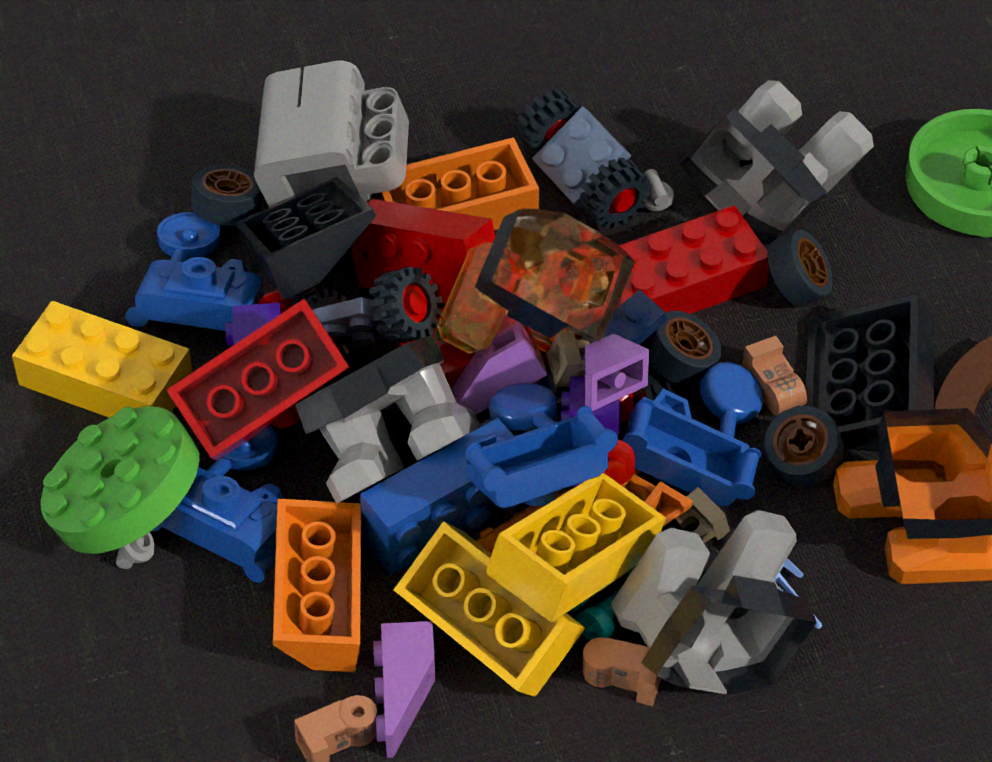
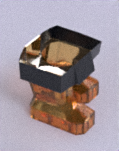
(540, 273)

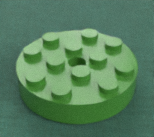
(953, 171)
(120, 479)

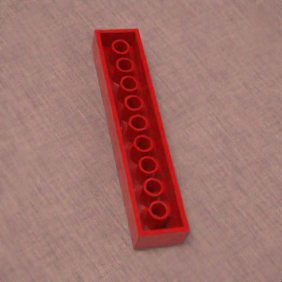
(677, 269)

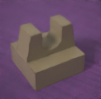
(565, 358)
(705, 513)

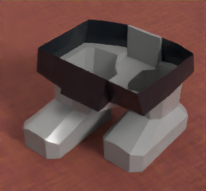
(781, 180)
(353, 422)
(731, 626)

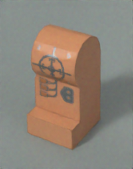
(779, 384)
(619, 664)
(336, 728)

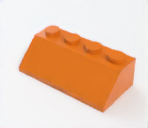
(318, 583)

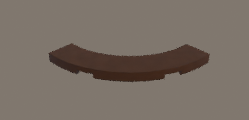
(968, 379)

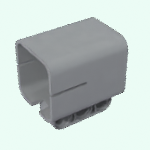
(335, 127)

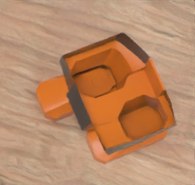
(940, 482)

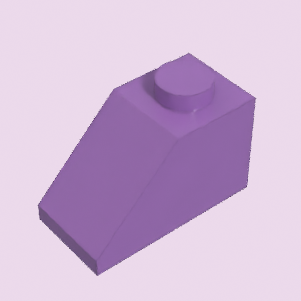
(614, 370)

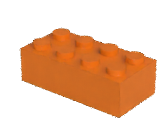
(474, 182)

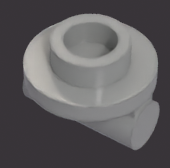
(661, 193)
(136, 552)

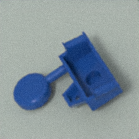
(188, 285)
(691, 453)
(540, 461)
(229, 518)

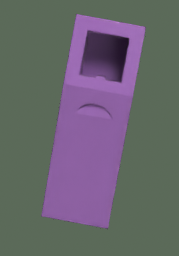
(506, 362)
(407, 677)

